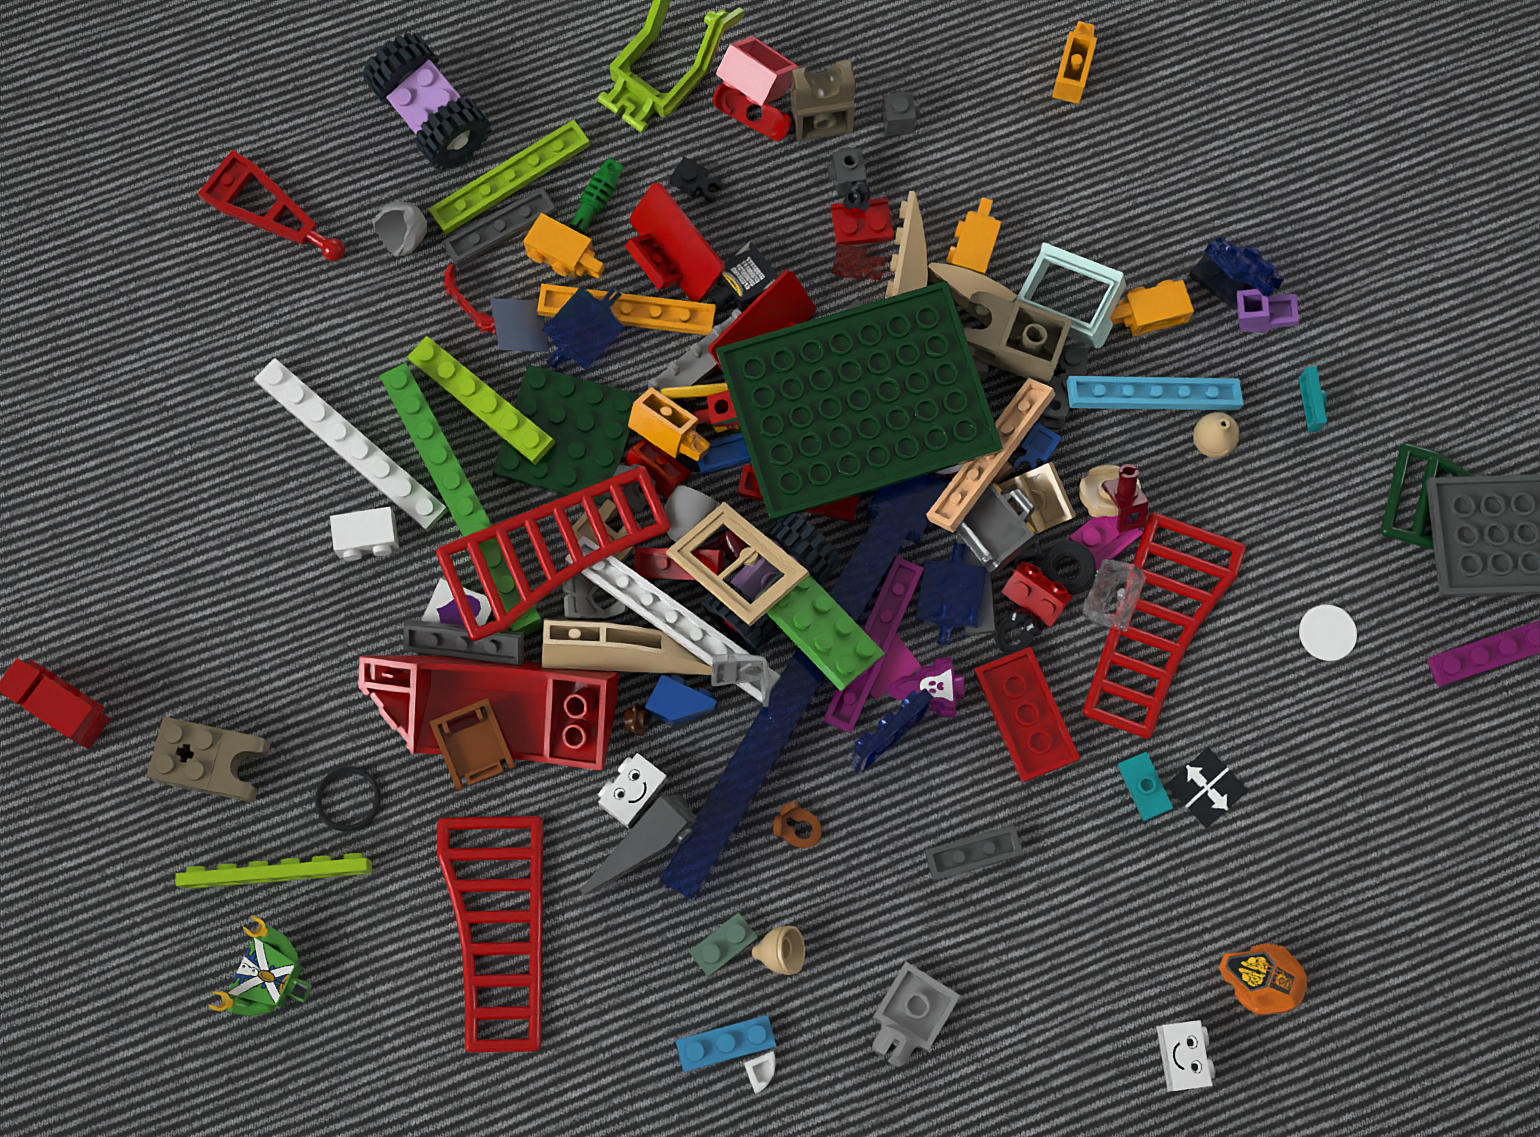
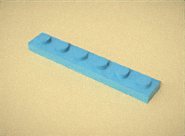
(1154, 393)

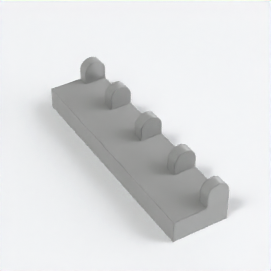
(694, 364)

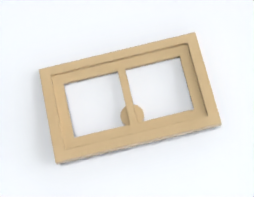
(758, 542)

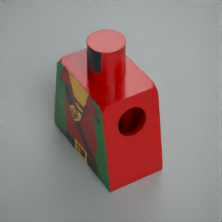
(719, 415)

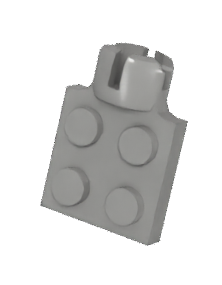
(912, 1014)

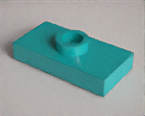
(1313, 399)
(1145, 786)

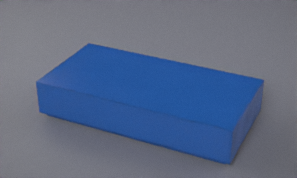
(724, 454)

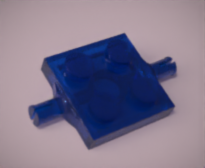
(1245, 265)
(583, 327)
(951, 594)

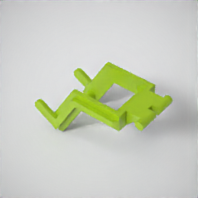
(639, 97)

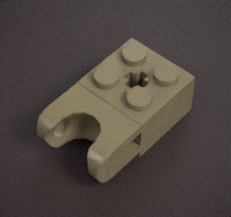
(823, 101)
(1016, 336)
(214, 761)

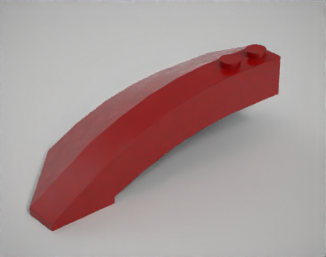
(540, 710)

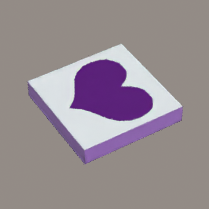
(444, 609)

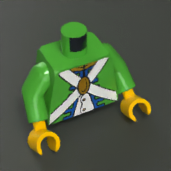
(265, 975)

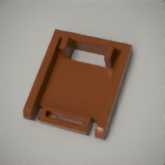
(474, 750)

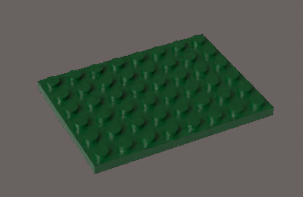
(858, 400)

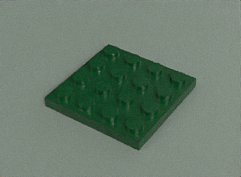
(584, 422)

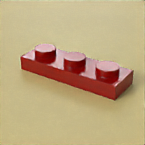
(656, 564)

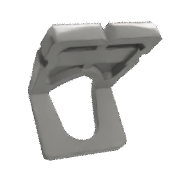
(579, 600)
(736, 670)

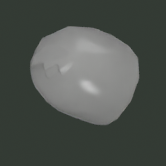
(686, 509)

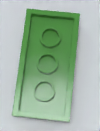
(825, 633)

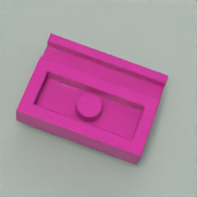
(1103, 538)

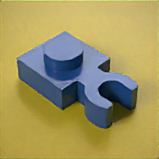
(1038, 445)

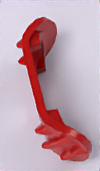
(734, 103)
(482, 320)

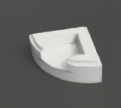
(761, 1070)

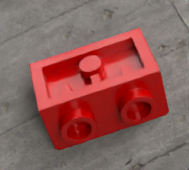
(1037, 593)

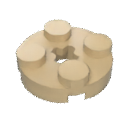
(1093, 492)

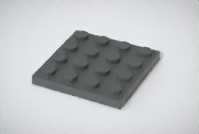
(1486, 534)

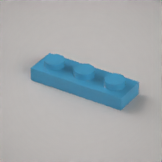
(725, 1043)

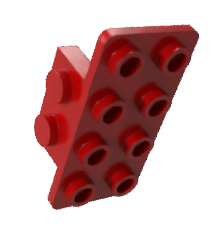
(671, 246)
(778, 307)

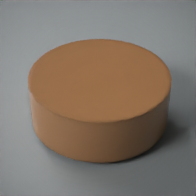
(1006, 469)

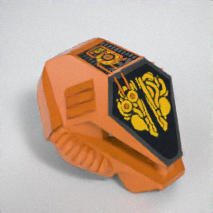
(1265, 978)

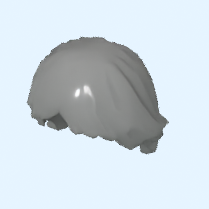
(400, 227)

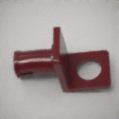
(1128, 498)

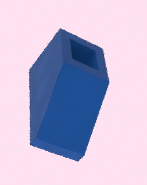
(678, 703)

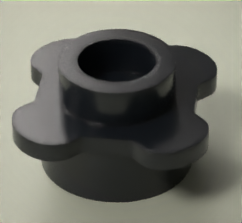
(861, 190)

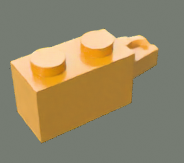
(1075, 63)
(976, 239)
(562, 248)
(1154, 308)
(667, 425)

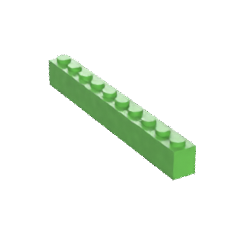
(453, 485)

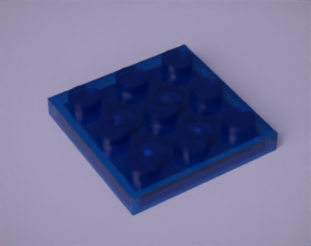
(890, 730)

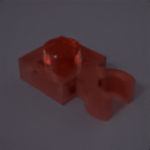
(852, 262)

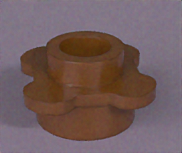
(636, 719)

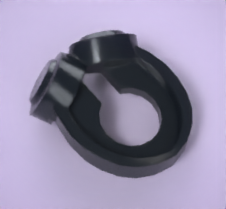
(1031, 629)

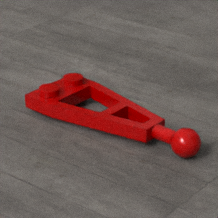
(230, 180)

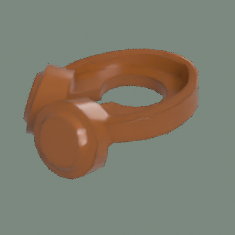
(782, 829)

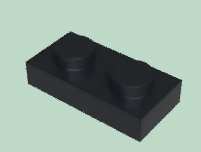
(1216, 281)

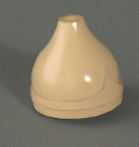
(1216, 434)
(781, 950)

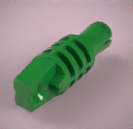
(597, 194)

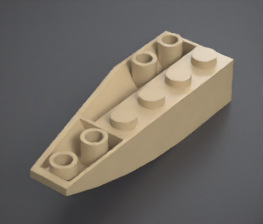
(911, 262)
(615, 648)

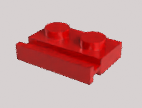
(860, 226)

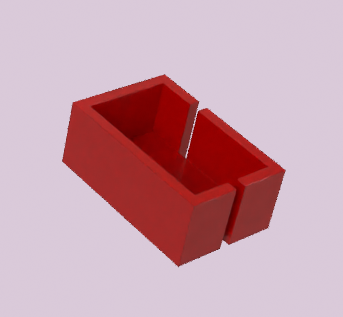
(54, 701)

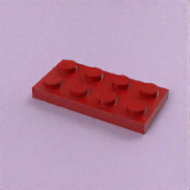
(1026, 714)

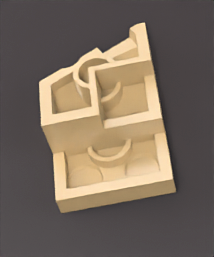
(1046, 493)

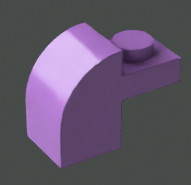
(1260, 313)

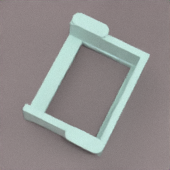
(1101, 325)

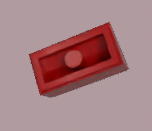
(660, 465)

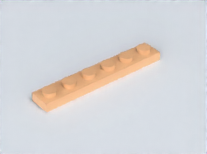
(977, 474)

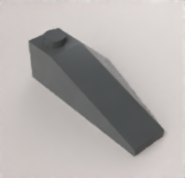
(659, 829)

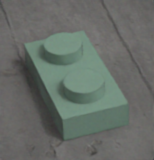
(723, 944)

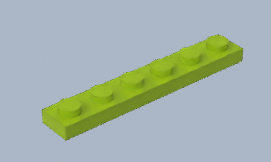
(509, 177)
(481, 400)
(260, 872)

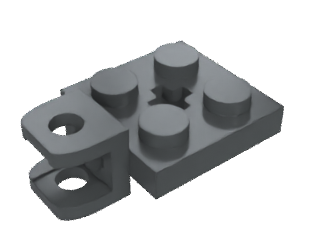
(1072, 363)

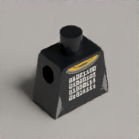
(744, 278)

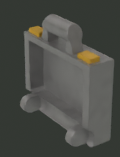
(996, 530)

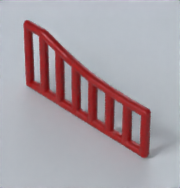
(554, 579)
(1191, 624)
(465, 918)

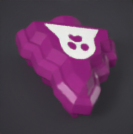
(939, 681)

